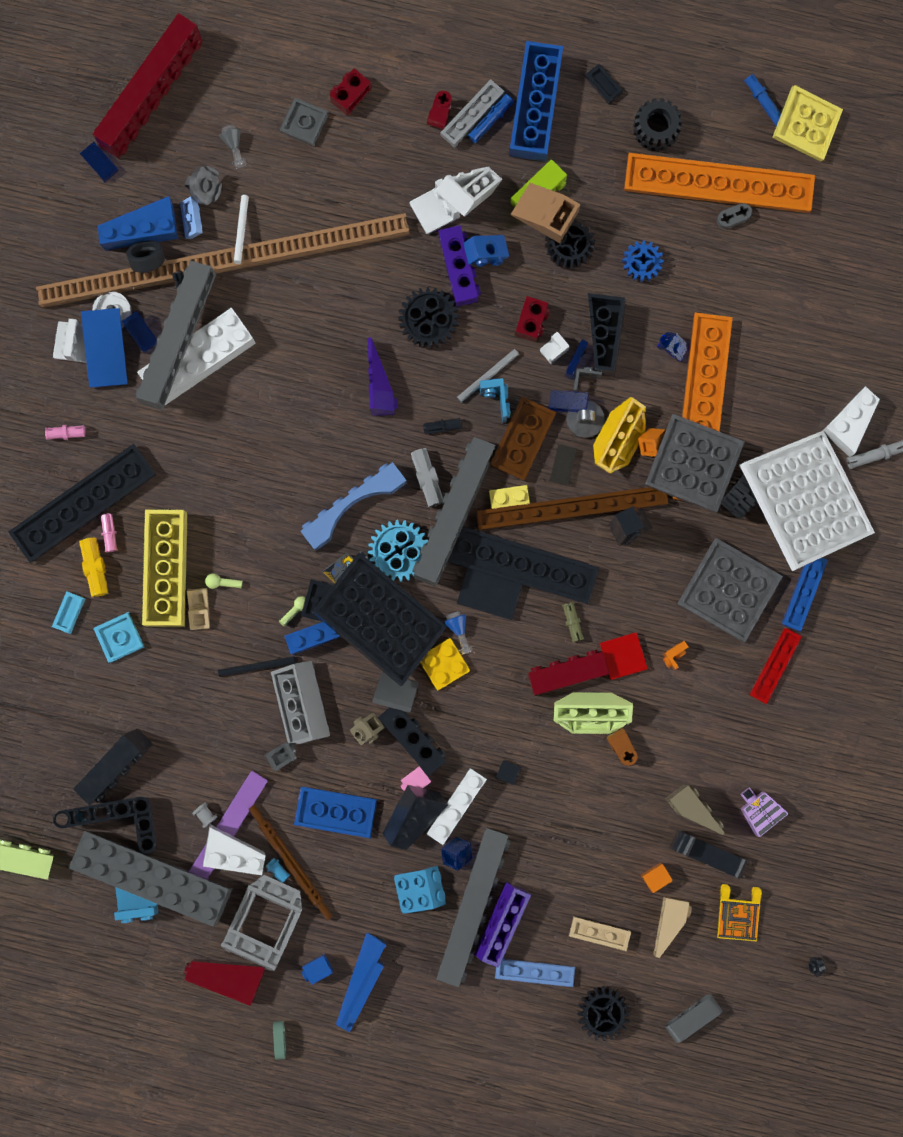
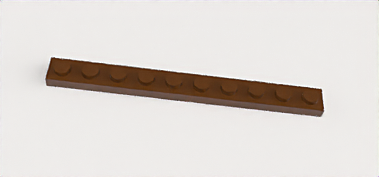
(569, 508)

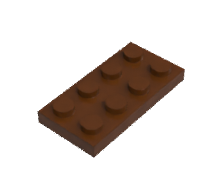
(523, 439)

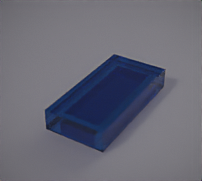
(99, 162)
(140, 331)
(576, 359)
(568, 401)

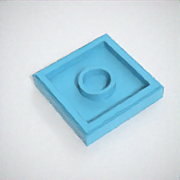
(119, 637)

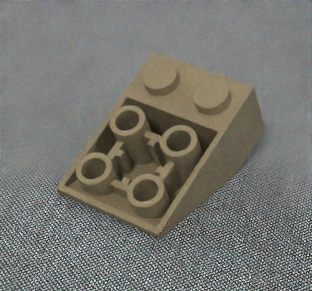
(686, 804)

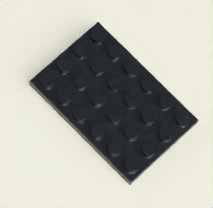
(379, 619)

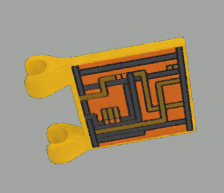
(738, 917)

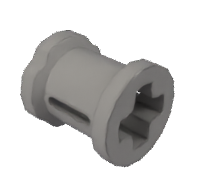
(204, 815)

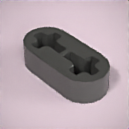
(735, 220)

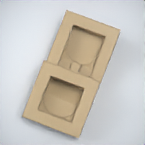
(198, 608)

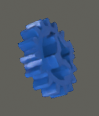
(634, 261)

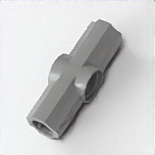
(427, 477)

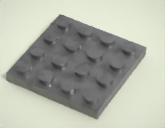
(694, 463)
(729, 590)

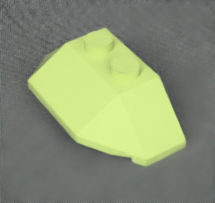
(592, 713)

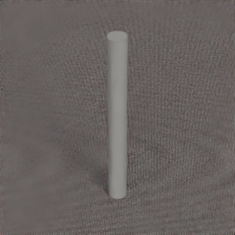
(488, 375)

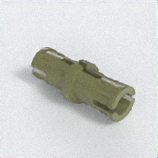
(573, 622)

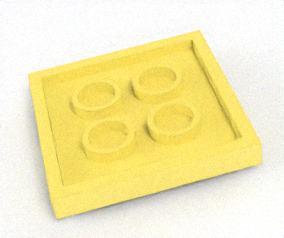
(807, 123)

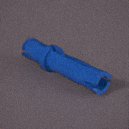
(759, 93)
(493, 115)

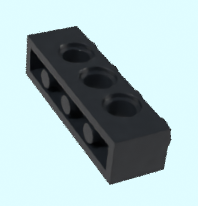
(428, 765)

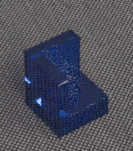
(456, 853)

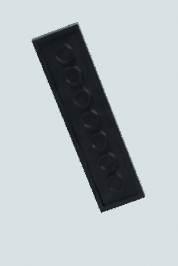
(82, 503)
(524, 565)

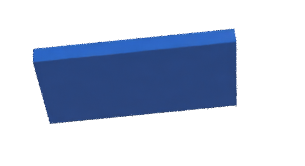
(104, 347)
(335, 812)

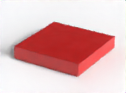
(623, 656)

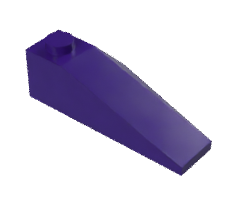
(380, 392)

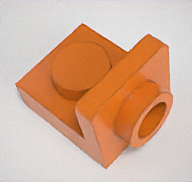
(676, 651)

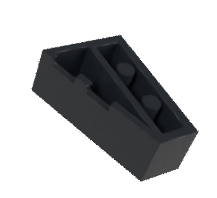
(413, 816)

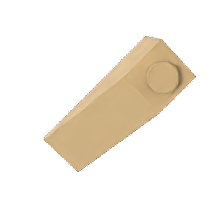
(672, 919)

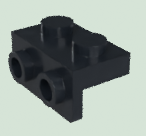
(314, 594)

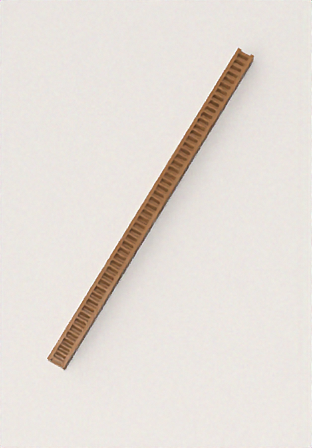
(223, 260)

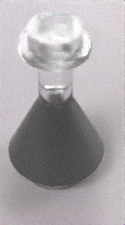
(231, 137)

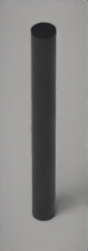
(256, 666)

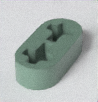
(279, 1040)

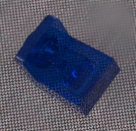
(674, 345)

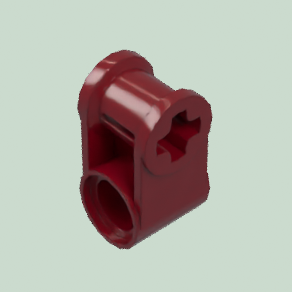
(439, 112)

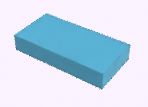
(68, 612)

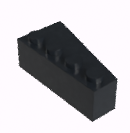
(606, 329)
(113, 766)

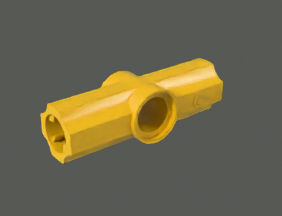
(93, 567)

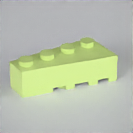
(25, 860)

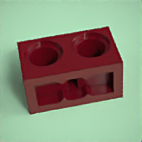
(354, 94)
(528, 318)

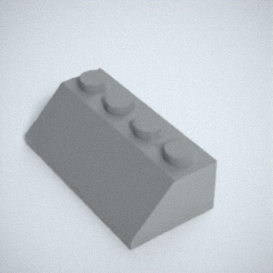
(300, 703)

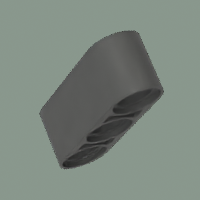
(693, 1018)

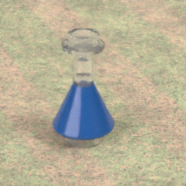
(456, 623)

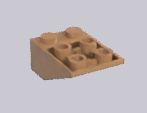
(546, 211)

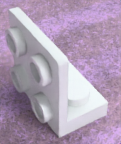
(433, 210)

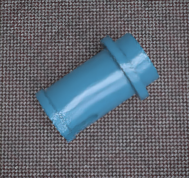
(277, 870)

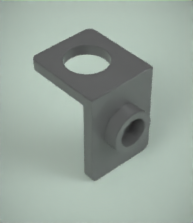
(586, 372)

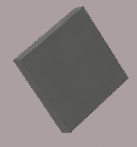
(304, 122)
(393, 695)

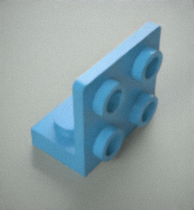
(490, 388)

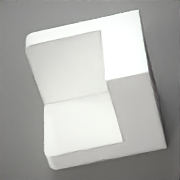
(554, 348)

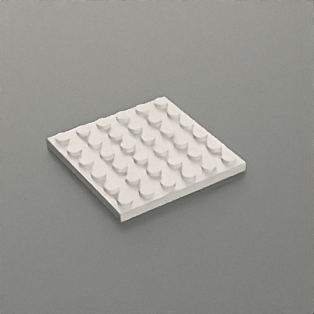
(807, 499)

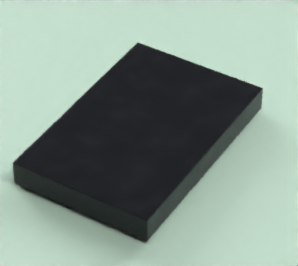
(489, 594)

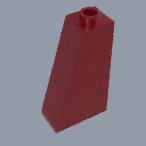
(226, 978)

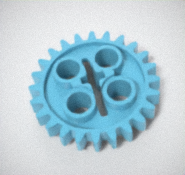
(388, 536)

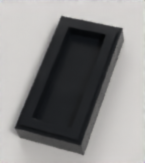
(603, 84)

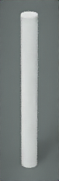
(241, 229)

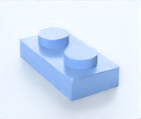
(191, 218)

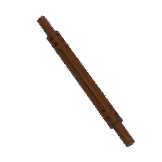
(290, 862)

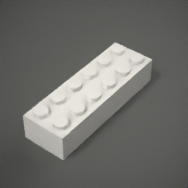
(209, 351)

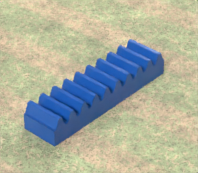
(804, 594)

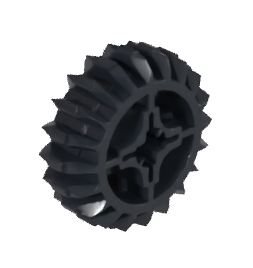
(576, 259)
(598, 1021)

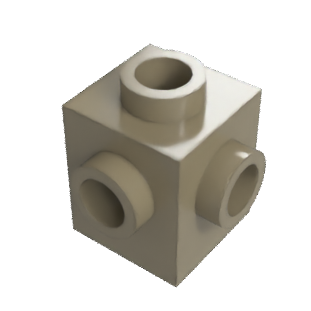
(366, 728)

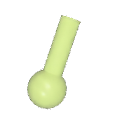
(214, 581)
(298, 606)

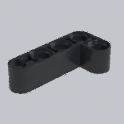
(708, 854)

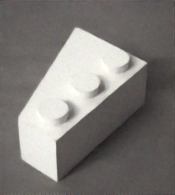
(469, 189)
(851, 423)

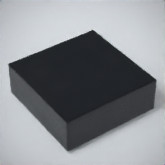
(508, 772)

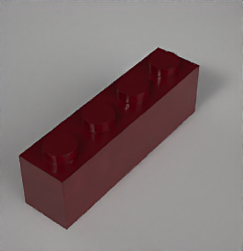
(567, 673)

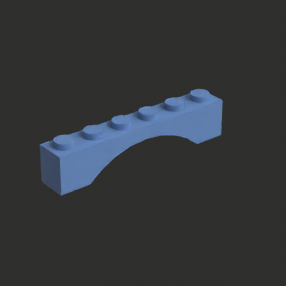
(385, 482)

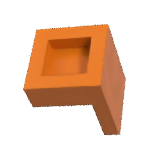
(651, 441)
(656, 877)

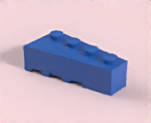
(150, 222)

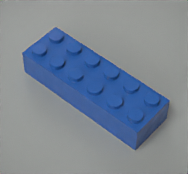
(536, 101)

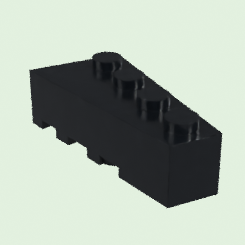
(629, 525)

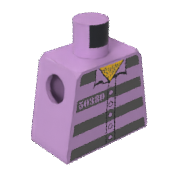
(761, 811)

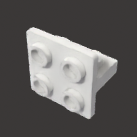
(70, 342)

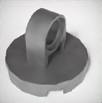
(204, 185)
(586, 422)

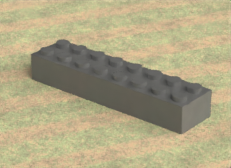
(150, 878)

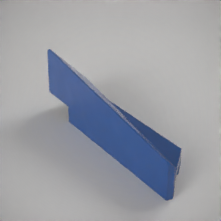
(362, 981)

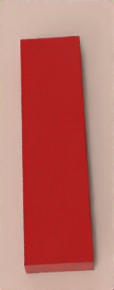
(775, 665)

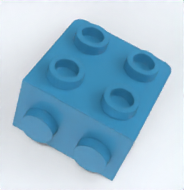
(420, 890)
(133, 906)

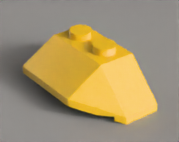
(620, 436)

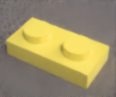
(509, 496)

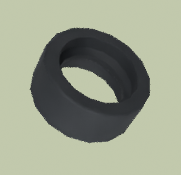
(142, 264)

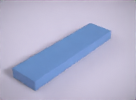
(536, 972)

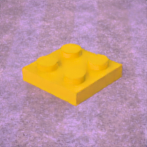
(444, 664)

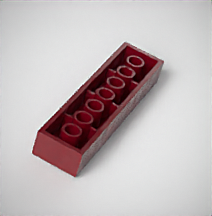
(148, 86)

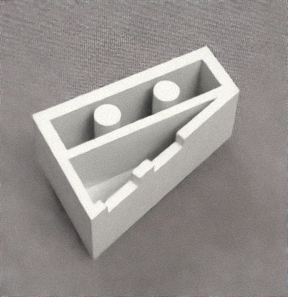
(232, 854)

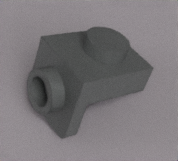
(281, 756)

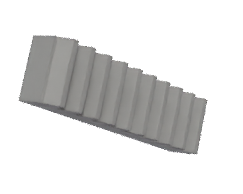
(472, 113)

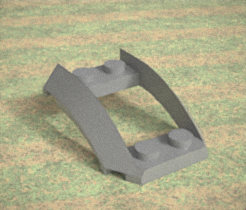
(253, 949)

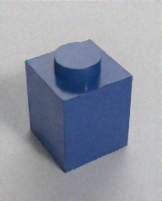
(317, 969)

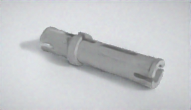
(876, 454)

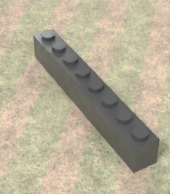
(175, 335)
(454, 512)
(472, 906)

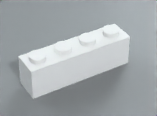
(456, 806)

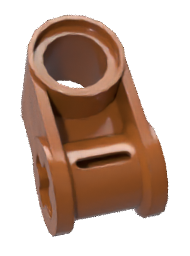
(620, 744)

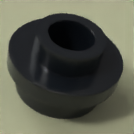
(816, 966)

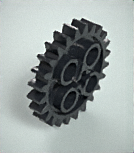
(419, 304)

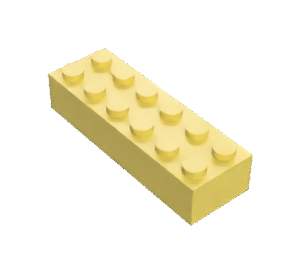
(164, 568)

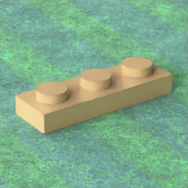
(599, 933)

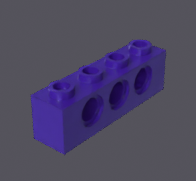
(462, 295)
(502, 924)

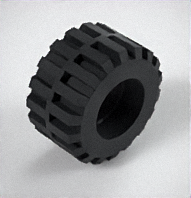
(659, 110)
(739, 498)

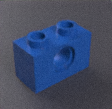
(486, 250)

